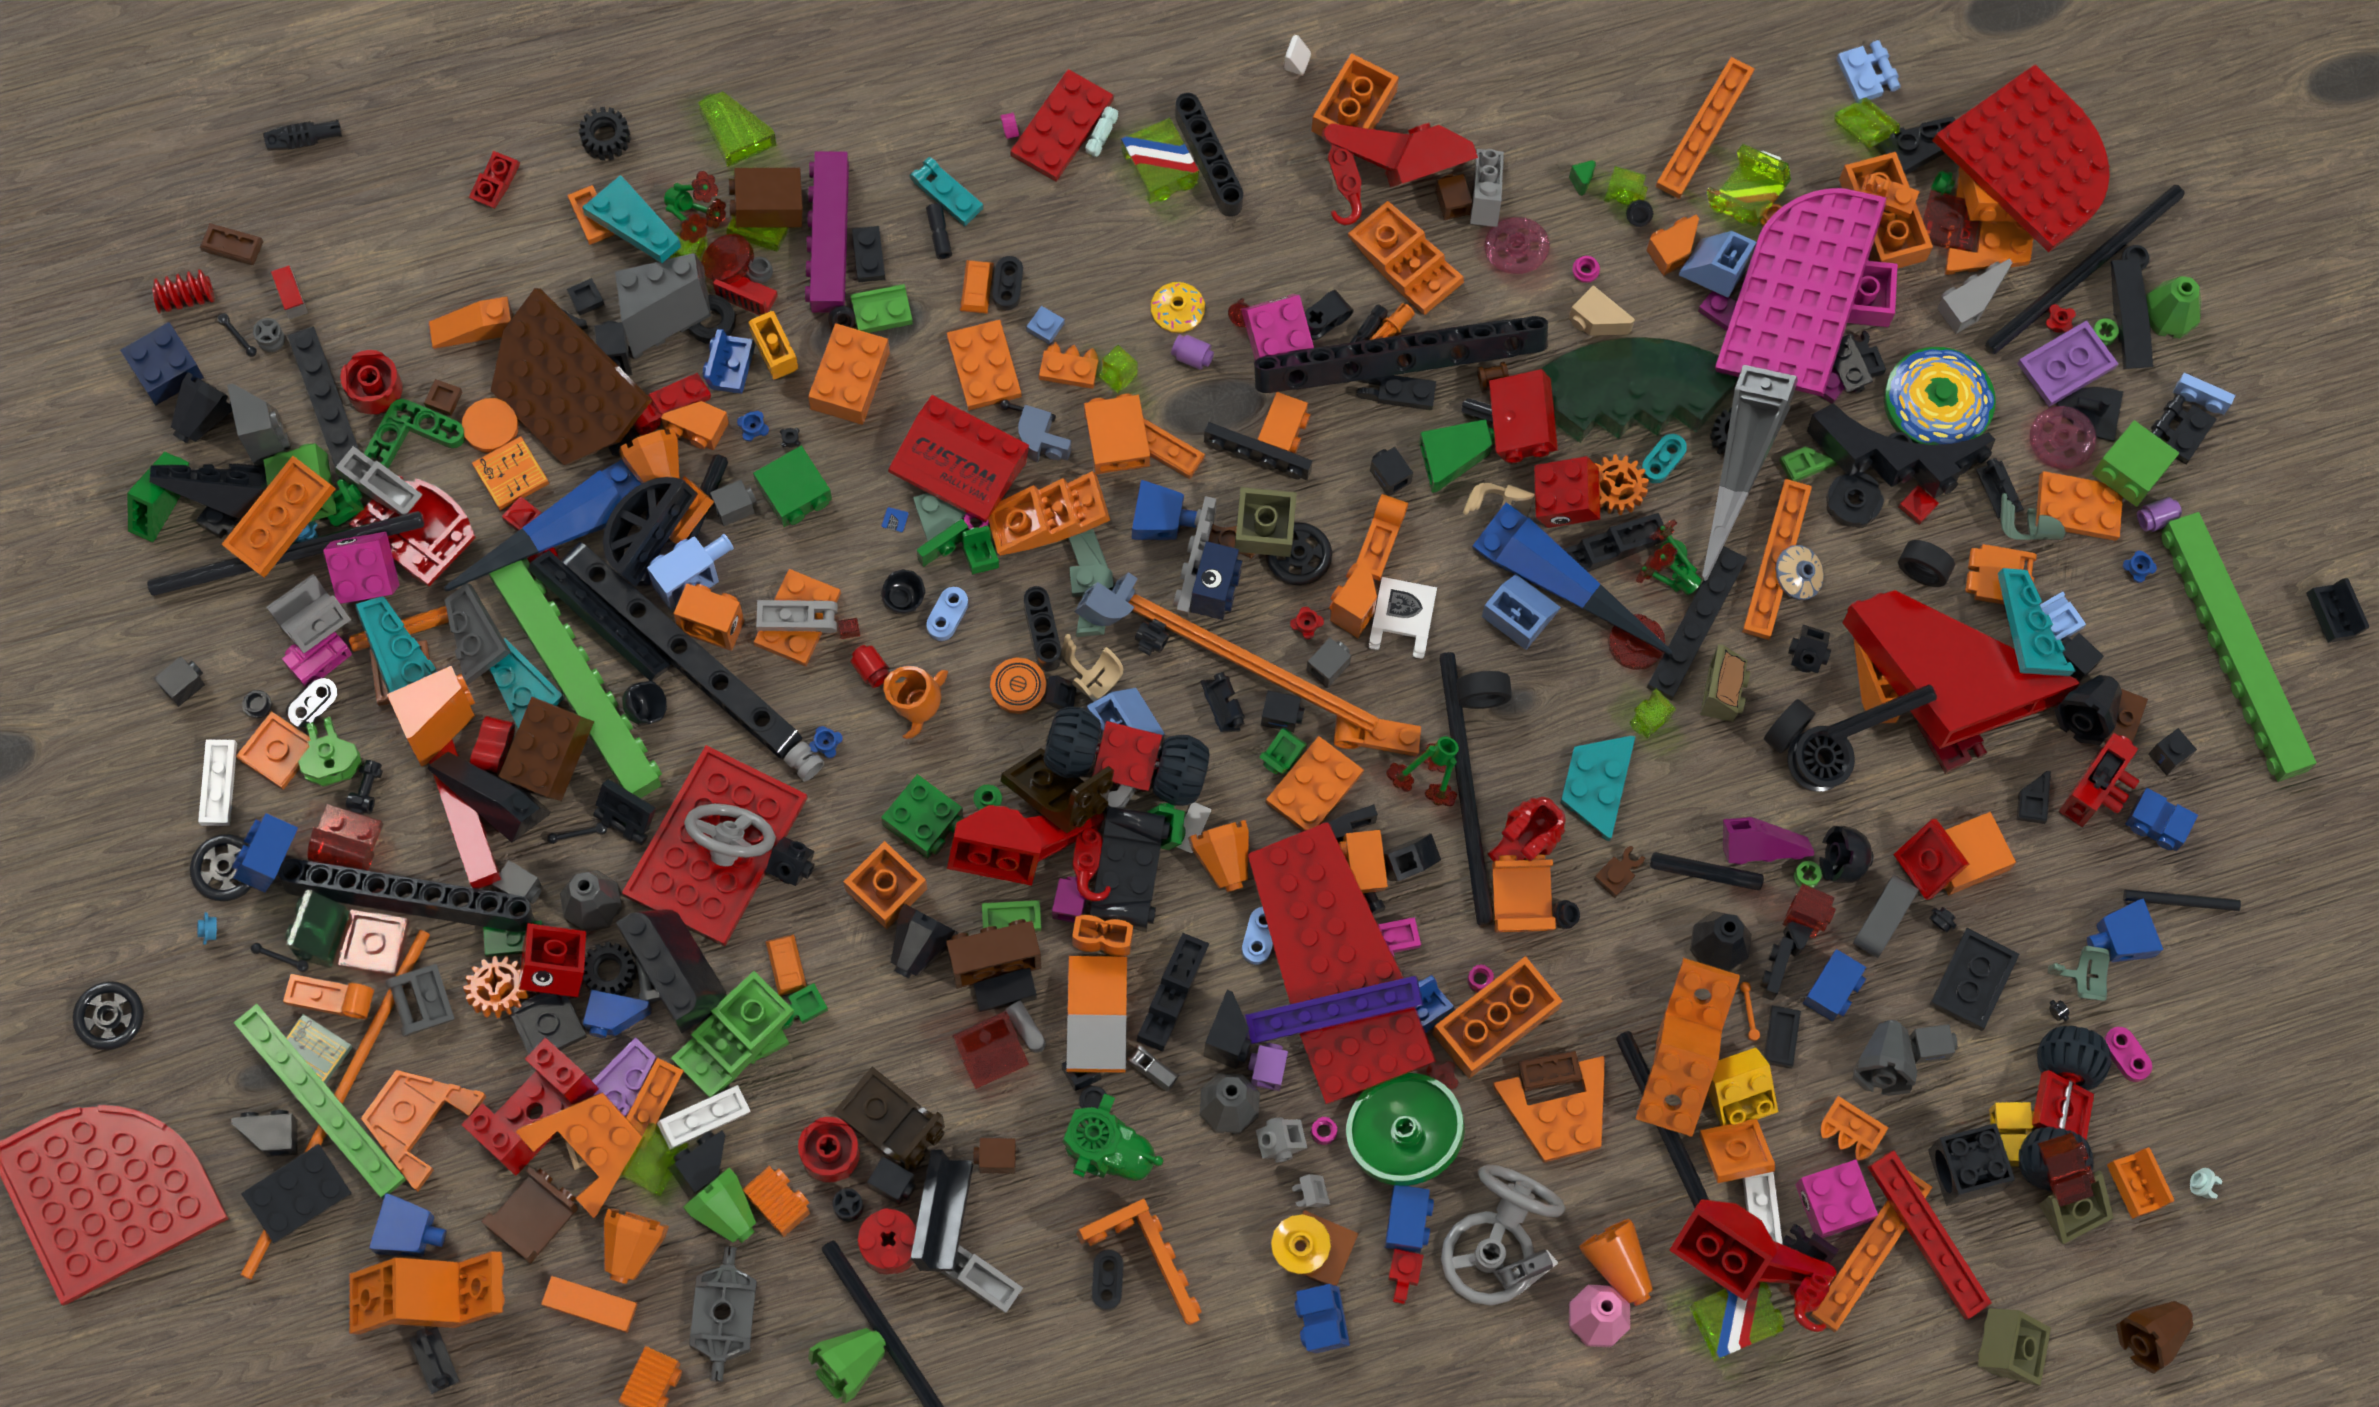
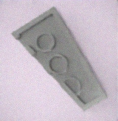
(1204, 521)

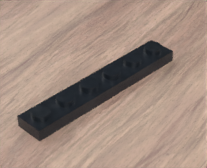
(323, 393)
(599, 615)
(1697, 623)

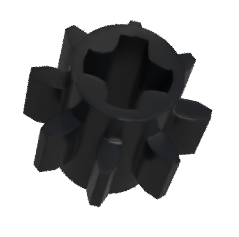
(1152, 637)

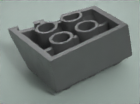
(661, 300)
(257, 425)

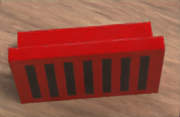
(747, 295)

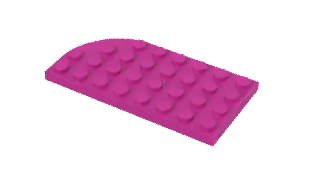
(1802, 286)

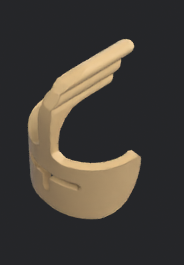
(1522, 498)
(1108, 661)

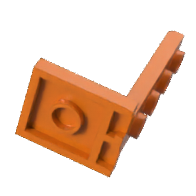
(1161, 1251)

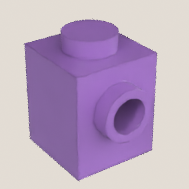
(1268, 1066)

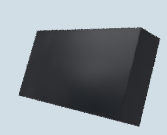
(1782, 1036)

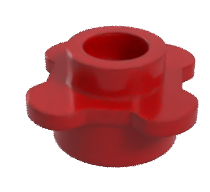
(2057, 325)
(1307, 614)

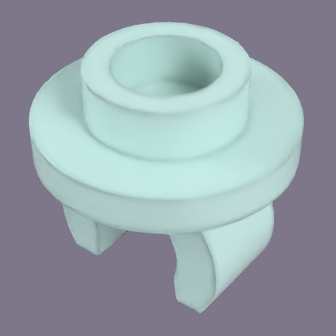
(2202, 1183)

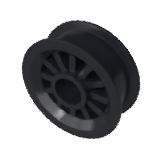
(1826, 775)

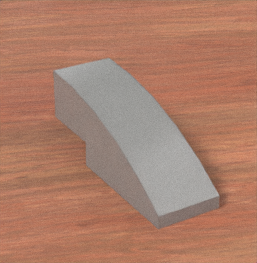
(377, 482)
(983, 1280)

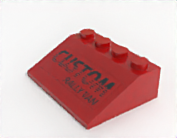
(959, 458)

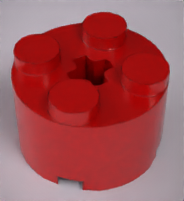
(370, 367)
(818, 1136)
(882, 1225)

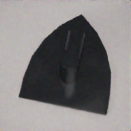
(2100, 406)

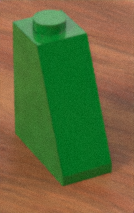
(1454, 450)
(151, 504)

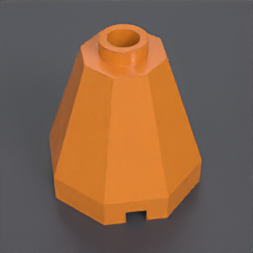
(652, 456)
(1224, 854)
(630, 1243)

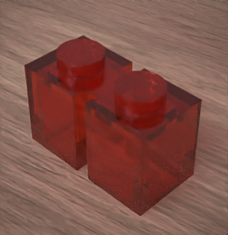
(1811, 909)
(2066, 1157)

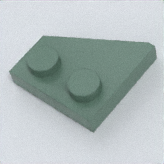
(936, 514)

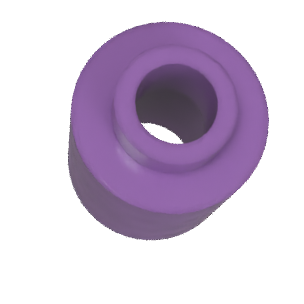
(1192, 351)
(2158, 514)

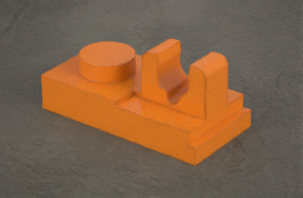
(1899, 197)

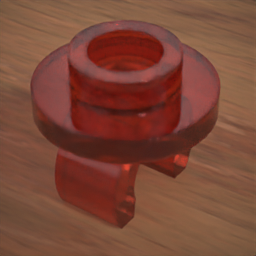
(1235, 313)

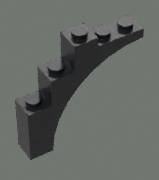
(1895, 460)

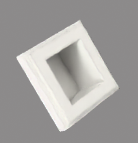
(1297, 56)

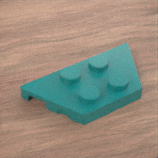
(1597, 782)

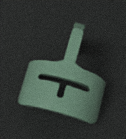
(2047, 529)
(2099, 966)

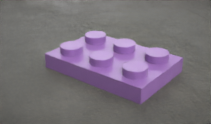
(2067, 363)

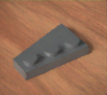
(475, 633)

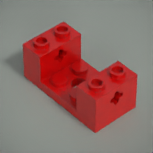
(553, 1086)

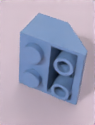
(1719, 262)
(1519, 611)
(1127, 709)

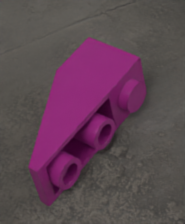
(1757, 840)

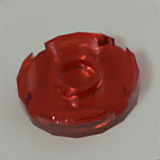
(727, 258)
(1632, 651)

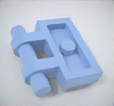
(1860, 74)

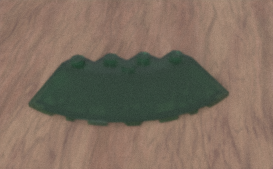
(1636, 381)

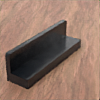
(941, 1213)

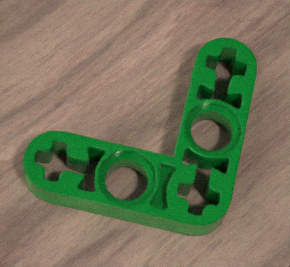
(404, 424)

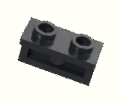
(2338, 611)

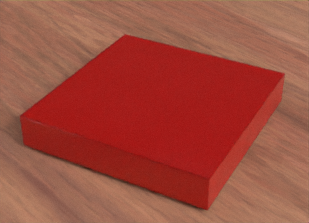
(1931, 859)

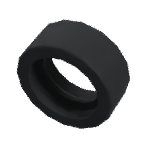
(1926, 563)
(1484, 689)
(1789, 726)

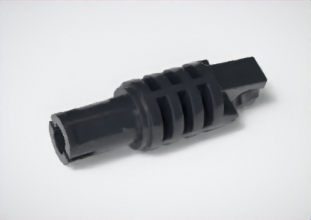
(300, 135)

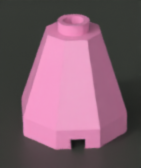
(1593, 1324)

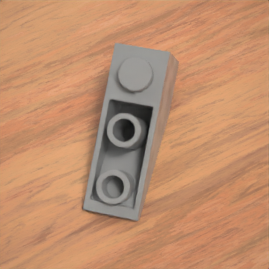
(1487, 187)
(1967, 303)

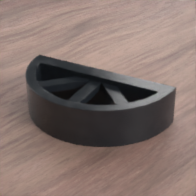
(674, 500)

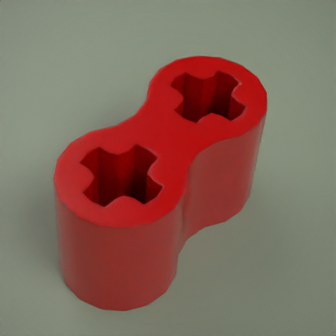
(492, 744)

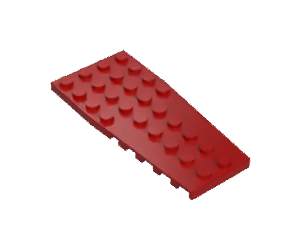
(1329, 947)

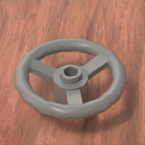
(727, 837)
(1517, 1197)
(1491, 1246)

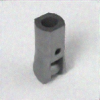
(1026, 1027)
(1155, 1071)
(1528, 1267)

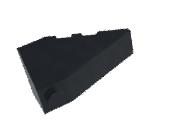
(224, 490)

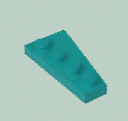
(632, 219)
(2030, 627)
(393, 647)

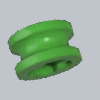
(2111, 326)
(1798, 874)

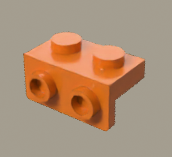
(2140, 1183)

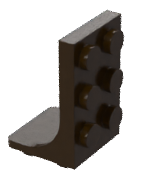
(1060, 799)
(891, 1119)

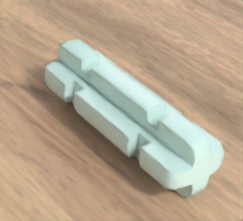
(1101, 131)

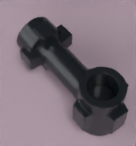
(361, 801)

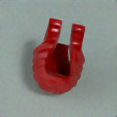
(1531, 830)

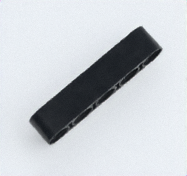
(1212, 165)

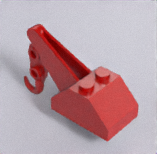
(1400, 154)
(1008, 847)
(1739, 1253)

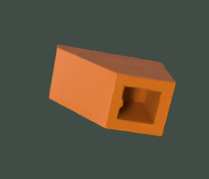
(1673, 246)
(698, 423)

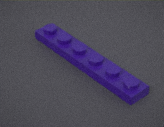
(1334, 1010)

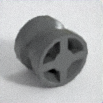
(269, 328)

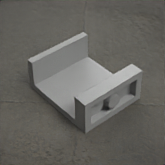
(308, 613)

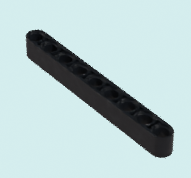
(416, 904)

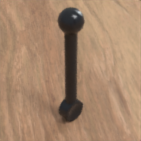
(225, 321)
(1005, 404)
(552, 838)
(301, 965)

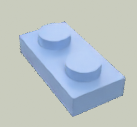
(2203, 393)

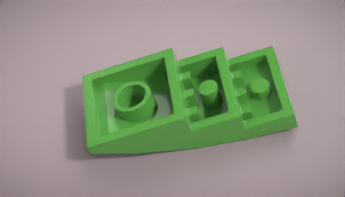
(733, 1035)

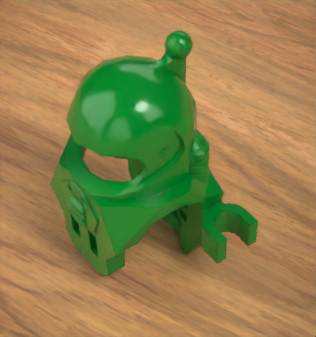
(1109, 1146)

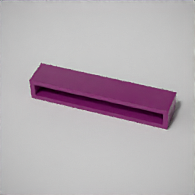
(829, 230)

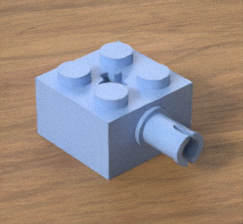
(686, 564)

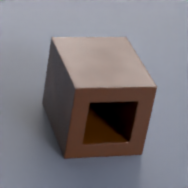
(1453, 196)
(996, 1155)

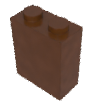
(766, 197)

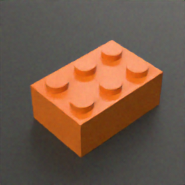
(1356, 96)
(849, 374)

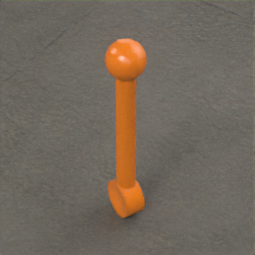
(1753, 1034)

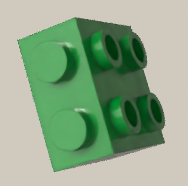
(793, 486)
(922, 817)

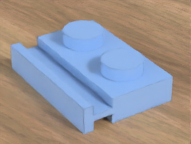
(2063, 616)

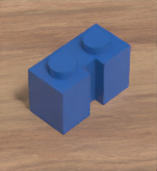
(2161, 820)
(1835, 985)
(1407, 1219)
(1323, 1318)

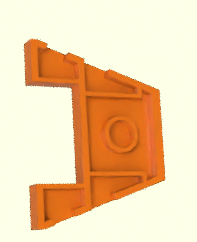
(1995, 243)
(406, 1110)
(1562, 1124)
(598, 1135)

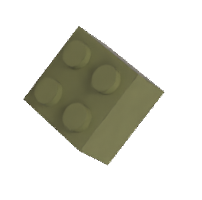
(1265, 521)

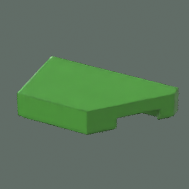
(1805, 463)

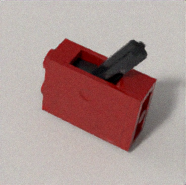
(1520, 415)
(2098, 782)

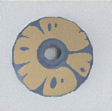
(1791, 572)

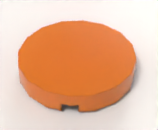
(489, 424)

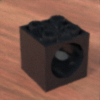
(1971, 1164)

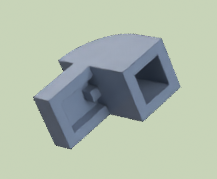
(1034, 430)
(1105, 606)

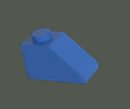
(613, 1013)

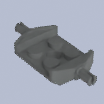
(729, 1337)

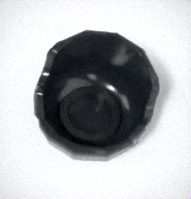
(902, 592)
(644, 703)

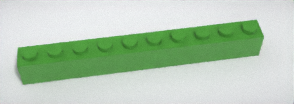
(2238, 647)
(575, 678)

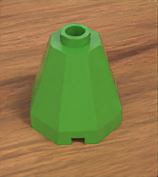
(2174, 307)
(723, 1208)
(847, 1361)

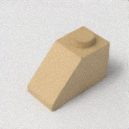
(1600, 315)

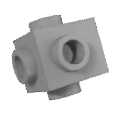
(1281, 1139)

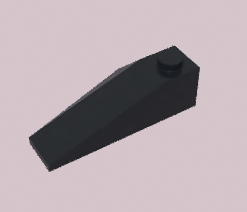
(496, 800)

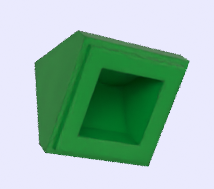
(1581, 176)

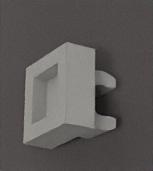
(1313, 1190)

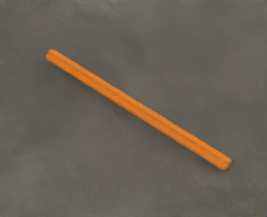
(1255, 664)

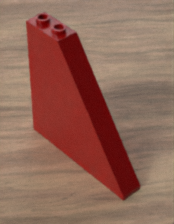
(1970, 671)

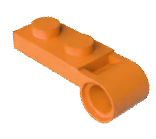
(1382, 534)
(1387, 736)
(329, 997)

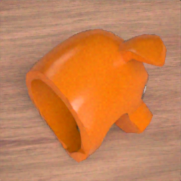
(916, 696)

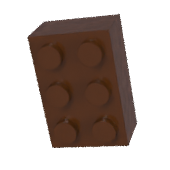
(546, 749)
(993, 952)

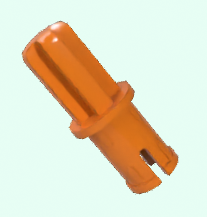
(1393, 325)

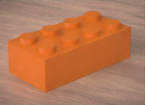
(1897, 237)
(1497, 1017)

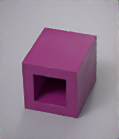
(1068, 901)

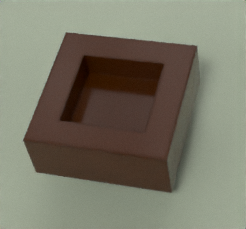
(443, 397)

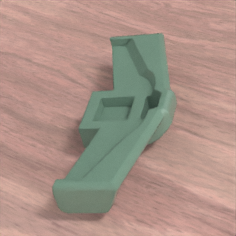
(1090, 570)

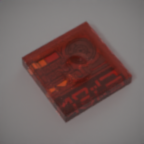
(1949, 222)
(373, 942)

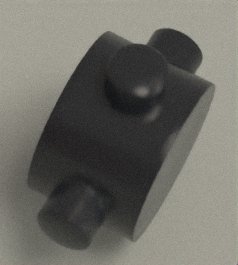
(790, 437)
(2059, 1010)

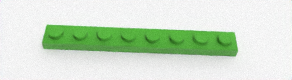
(319, 1101)

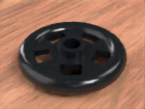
(1308, 574)
(202, 879)
(93, 997)

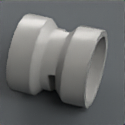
(804, 761)

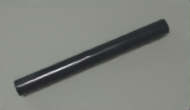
(2182, 900)

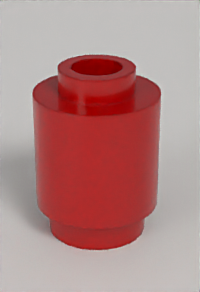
(870, 665)

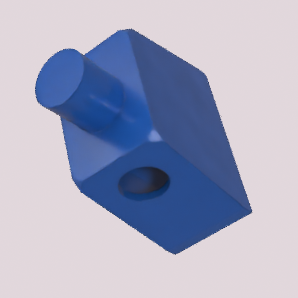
(1160, 513)
(2127, 934)
(404, 1229)

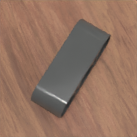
(1885, 916)

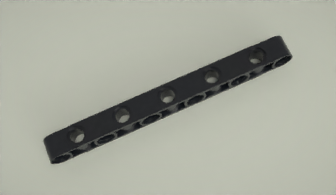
(1383, 355)
(694, 663)

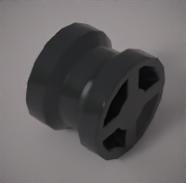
(845, 1199)

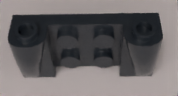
(1129, 866)

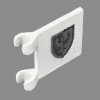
(1403, 610)

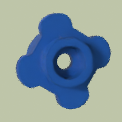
(752, 418)
(2142, 559)
(823, 734)

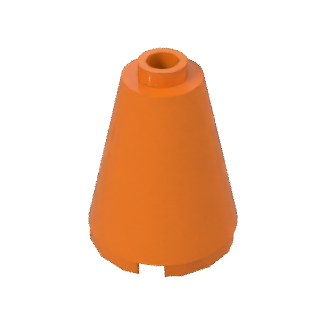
(1620, 1261)

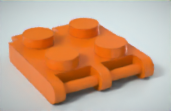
(1987, 563)

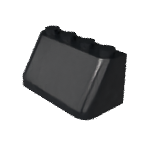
(673, 965)

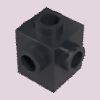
(1810, 649)
(790, 861)

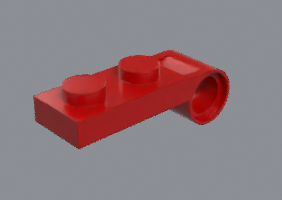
(674, 396)

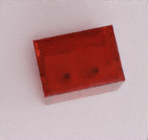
(848, 628)

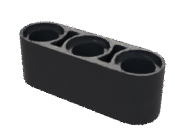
(1042, 616)

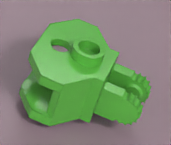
(328, 757)

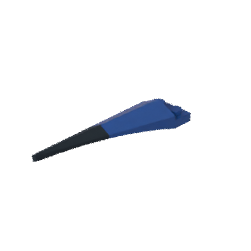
(573, 516)
(1526, 550)

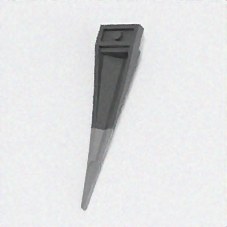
(1756, 417)

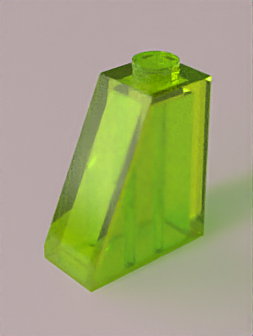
(735, 128)

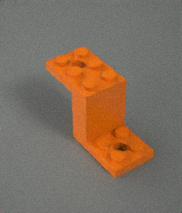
(1687, 1047)
(426, 1292)

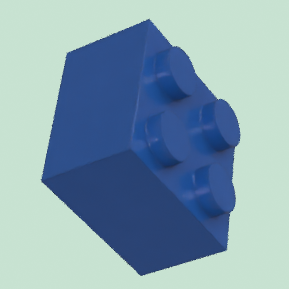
(266, 849)

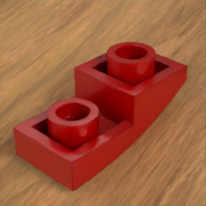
(495, 180)

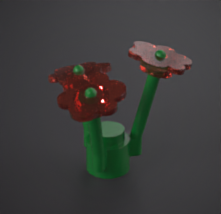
(679, 200)
(1684, 577)
(1438, 757)

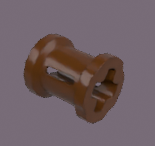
(1491, 373)

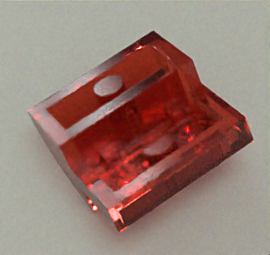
(344, 839)
(990, 1050)

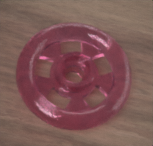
(1510, 227)
(2057, 458)

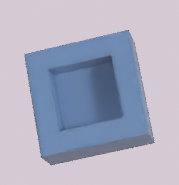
(1045, 325)

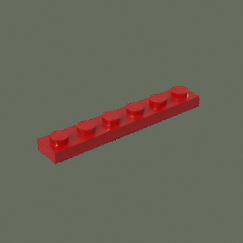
(1929, 1235)

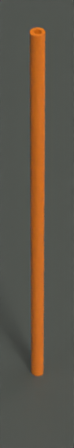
(348, 1079)

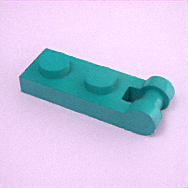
(947, 192)

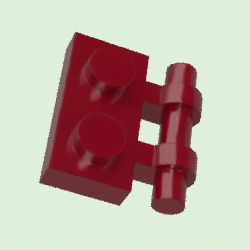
(1957, 754)

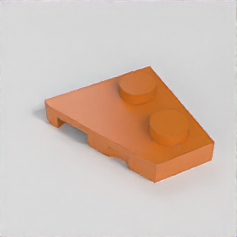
(693, 514)

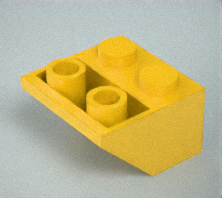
(1742, 1088)

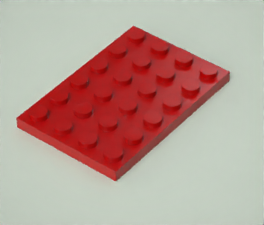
(680, 872)

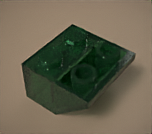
(317, 929)

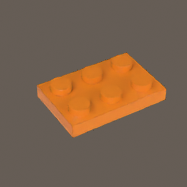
(984, 364)
(2080, 505)
(797, 644)
(1314, 785)

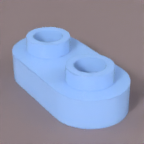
(947, 612)
(1257, 934)

